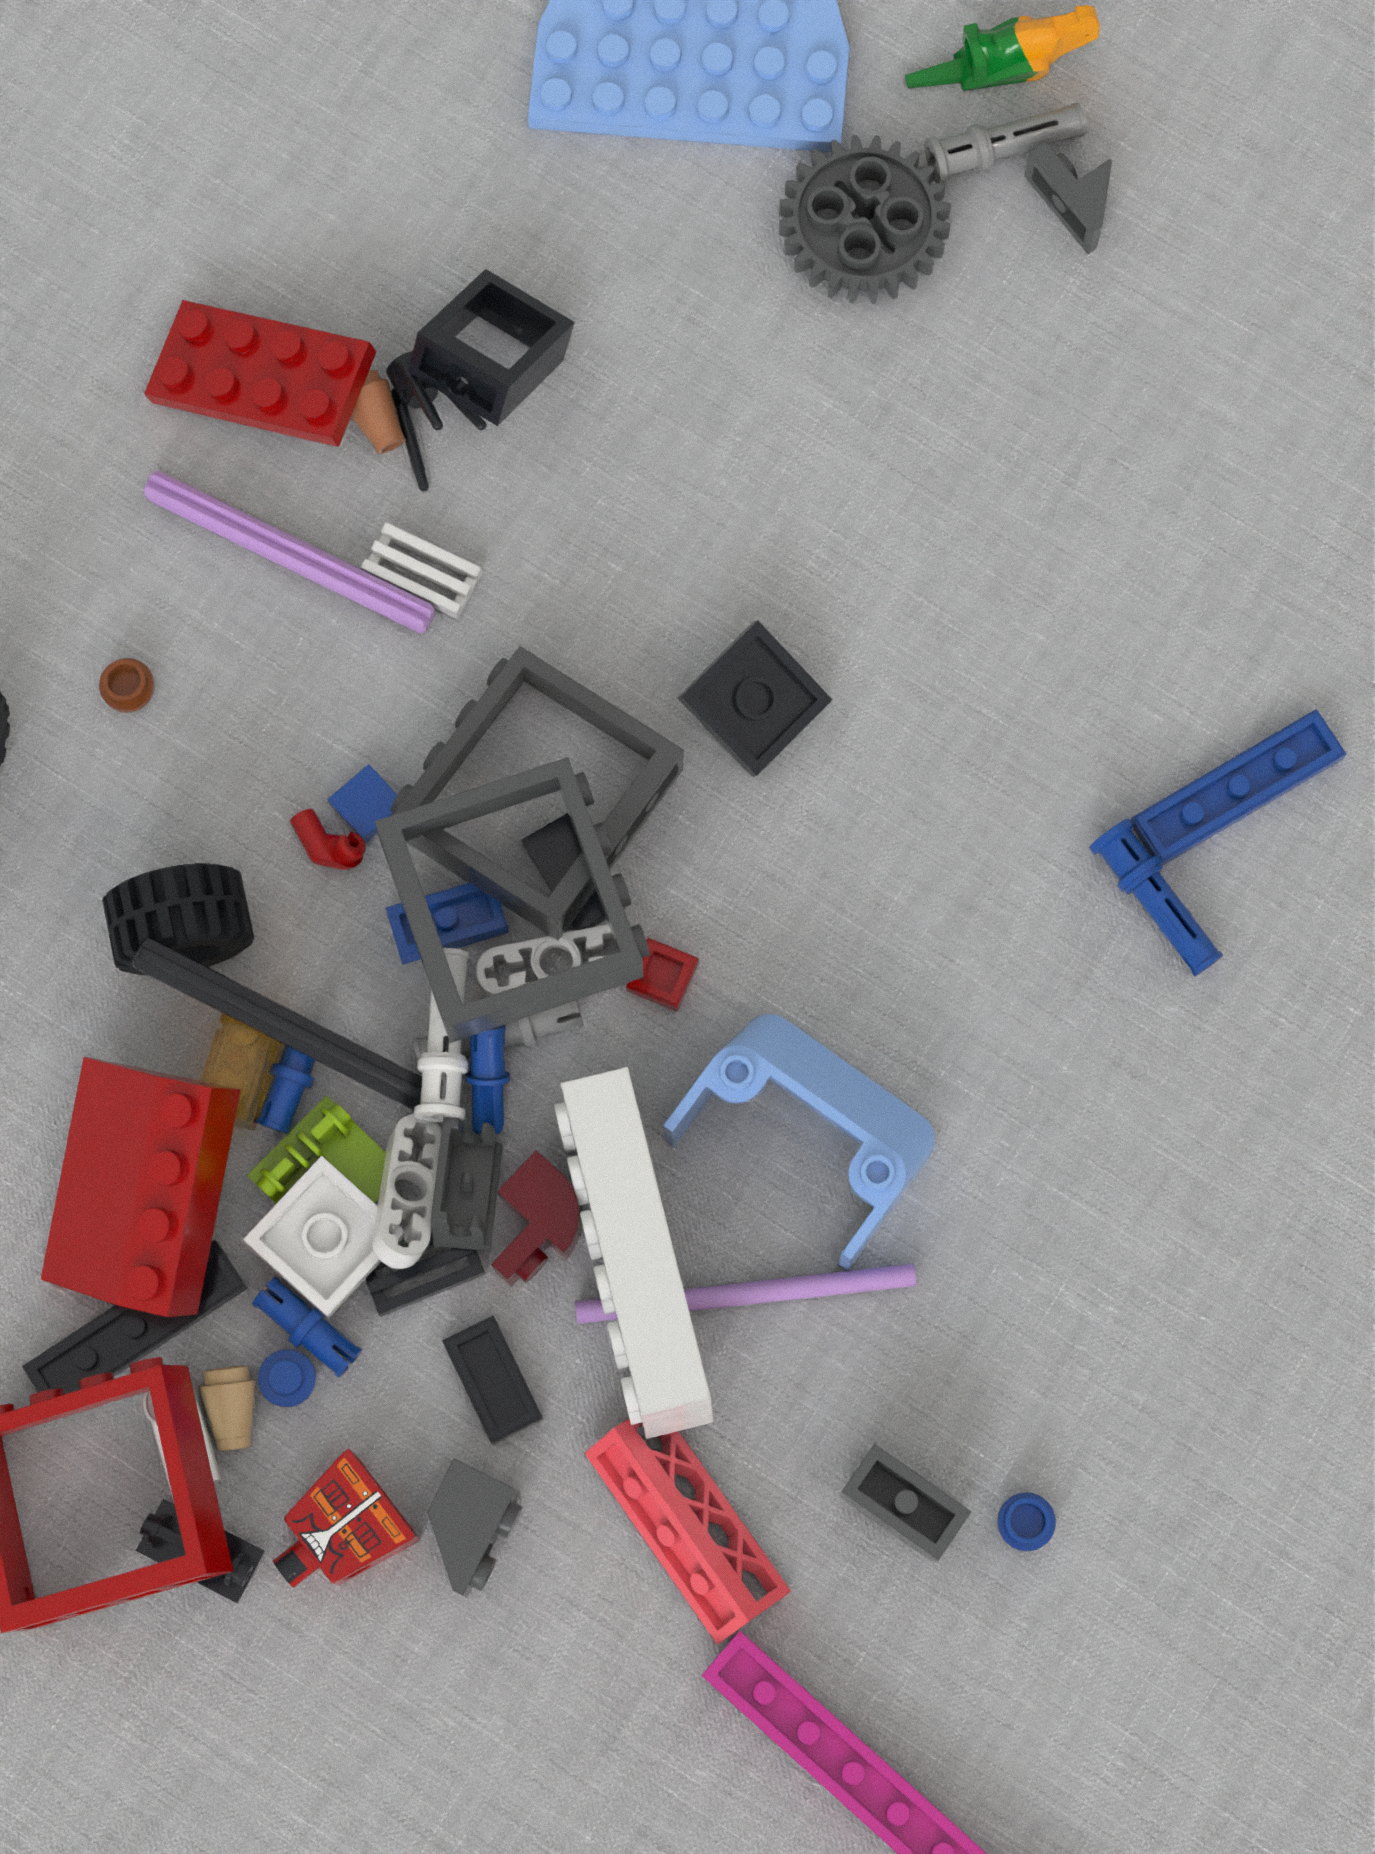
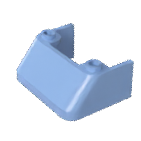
(892, 1134)

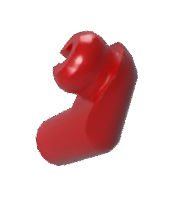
(327, 849)

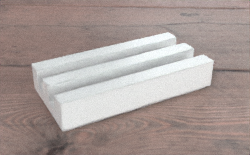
(382, 550)

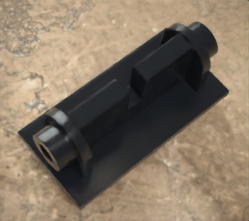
(164, 1542)

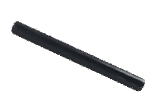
(278, 1022)

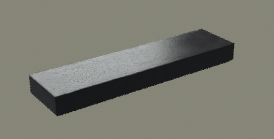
(128, 1335)

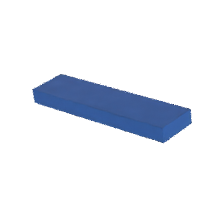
(1238, 787)

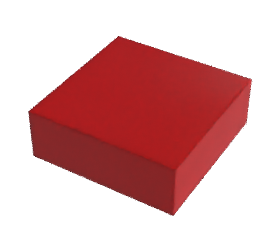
(665, 975)

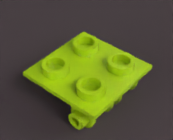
(325, 1133)

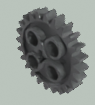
(903, 195)

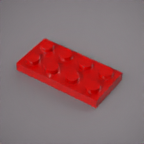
(260, 373)

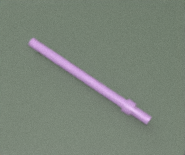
(776, 1290)

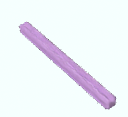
(289, 552)

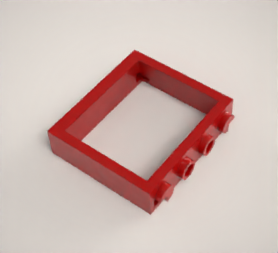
(190, 1485)

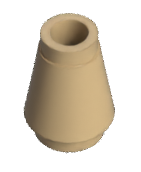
(229, 1405)

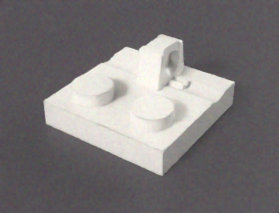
(320, 1237)

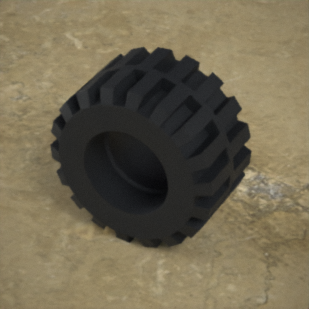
(185, 907)

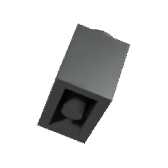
(905, 1503)

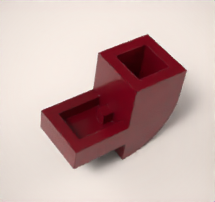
(552, 1218)

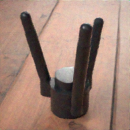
(418, 394)

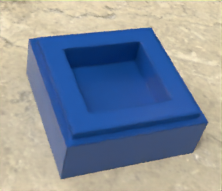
(363, 801)

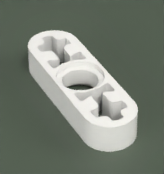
(537, 948)
(392, 1206)

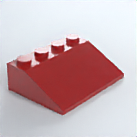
(140, 1187)

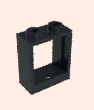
(491, 388)

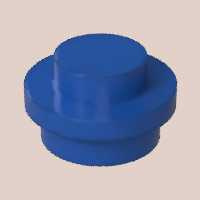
(287, 1378)
(1026, 1521)

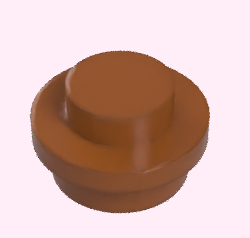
(126, 685)

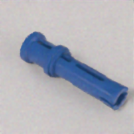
(1141, 875)

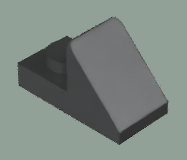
(1075, 202)

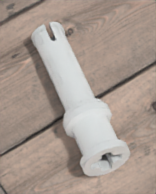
(441, 1065)

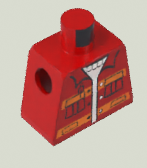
(343, 1526)

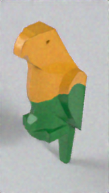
(1011, 51)

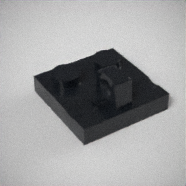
(754, 698)

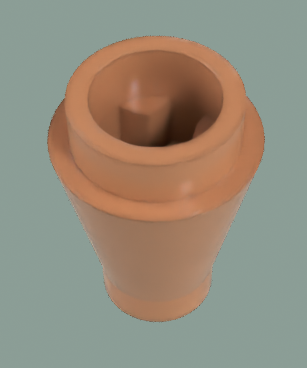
(377, 414)

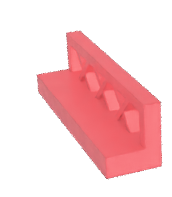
(678, 1527)

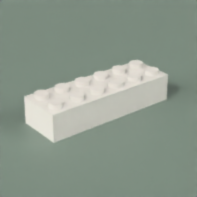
(639, 1261)

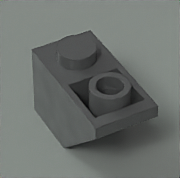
(466, 1521)

